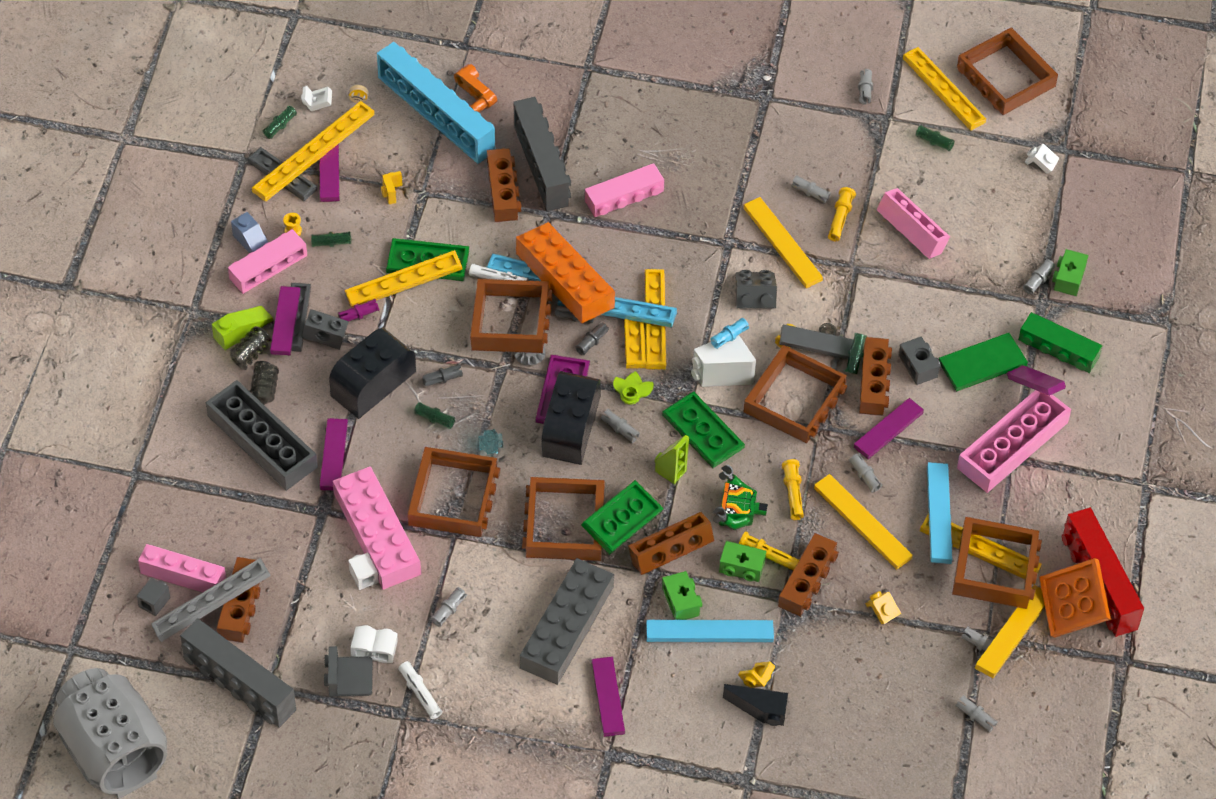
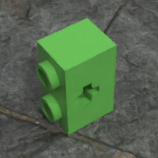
(1070, 273)
(742, 561)
(681, 596)

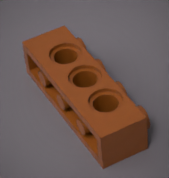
(502, 185)
(875, 364)
(671, 543)
(818, 548)
(232, 628)

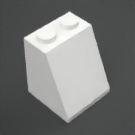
(724, 366)

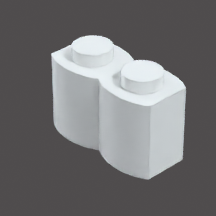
(374, 643)

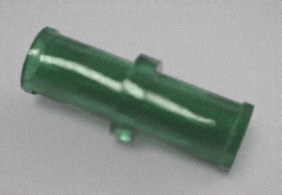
(279, 122)
(935, 138)
(331, 239)
(856, 353)
(434, 415)

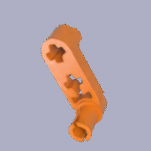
(467, 79)

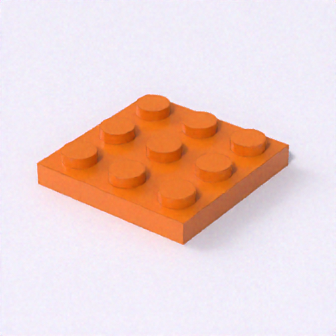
(1074, 598)

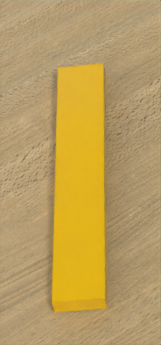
(944, 88)
(783, 242)
(404, 279)
(655, 334)
(863, 521)
(988, 551)
(1010, 635)

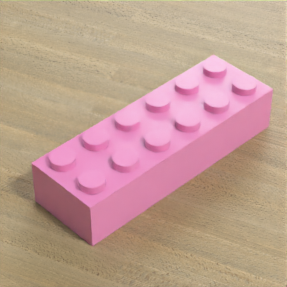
(1013, 439)
(377, 527)

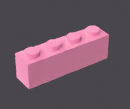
(624, 190)
(913, 223)
(267, 261)
(180, 569)

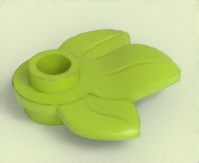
(632, 387)

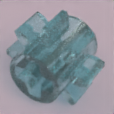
(490, 441)

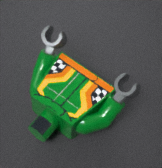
(737, 502)

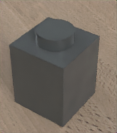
(153, 596)

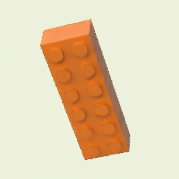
(567, 271)

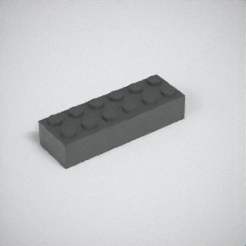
(541, 153)
(261, 435)
(566, 621)
(238, 673)

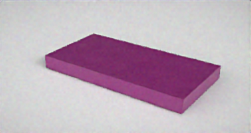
(555, 365)

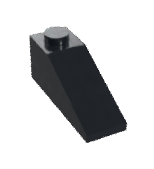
(759, 703)

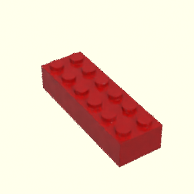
(1088, 541)

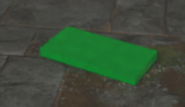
(410, 252)
(982, 361)
(704, 428)
(622, 517)

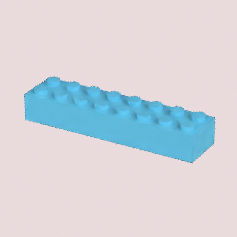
(435, 102)

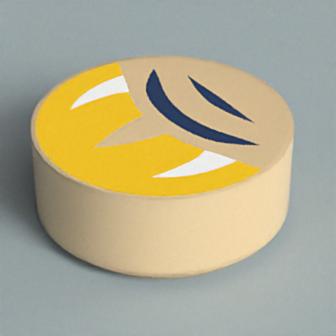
(358, 93)

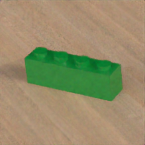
(1060, 342)

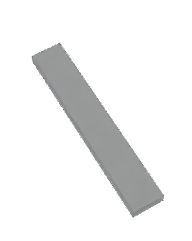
(210, 599)

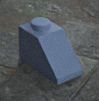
(248, 232)

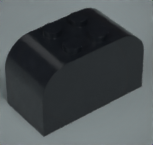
(371, 372)
(570, 417)

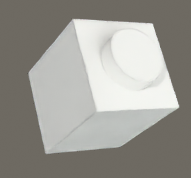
(363, 571)

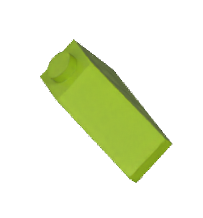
(236, 325)
(673, 461)

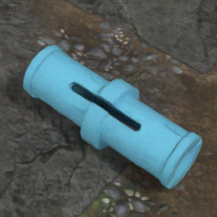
(729, 333)

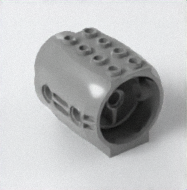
(109, 732)

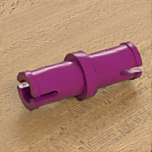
(359, 311)

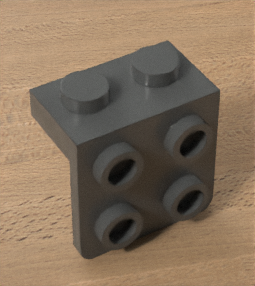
(756, 289)
(348, 674)

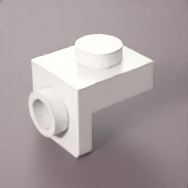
(316, 99)
(1042, 157)

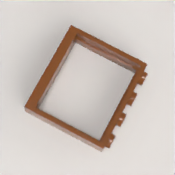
(1025, 53)
(510, 342)
(809, 366)
(455, 460)
(551, 550)
(992, 592)

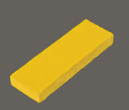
(634, 344)

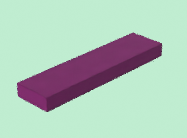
(330, 176)
(285, 320)
(1036, 380)
(888, 428)
(333, 452)
(608, 696)

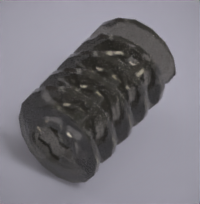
(250, 347)
(264, 381)

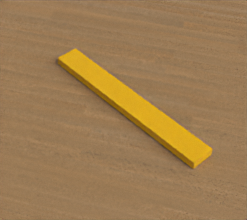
(312, 151)

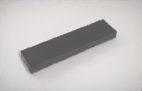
(267, 163)
(301, 315)
(815, 341)

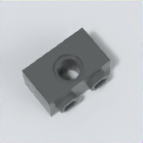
(325, 329)
(919, 360)

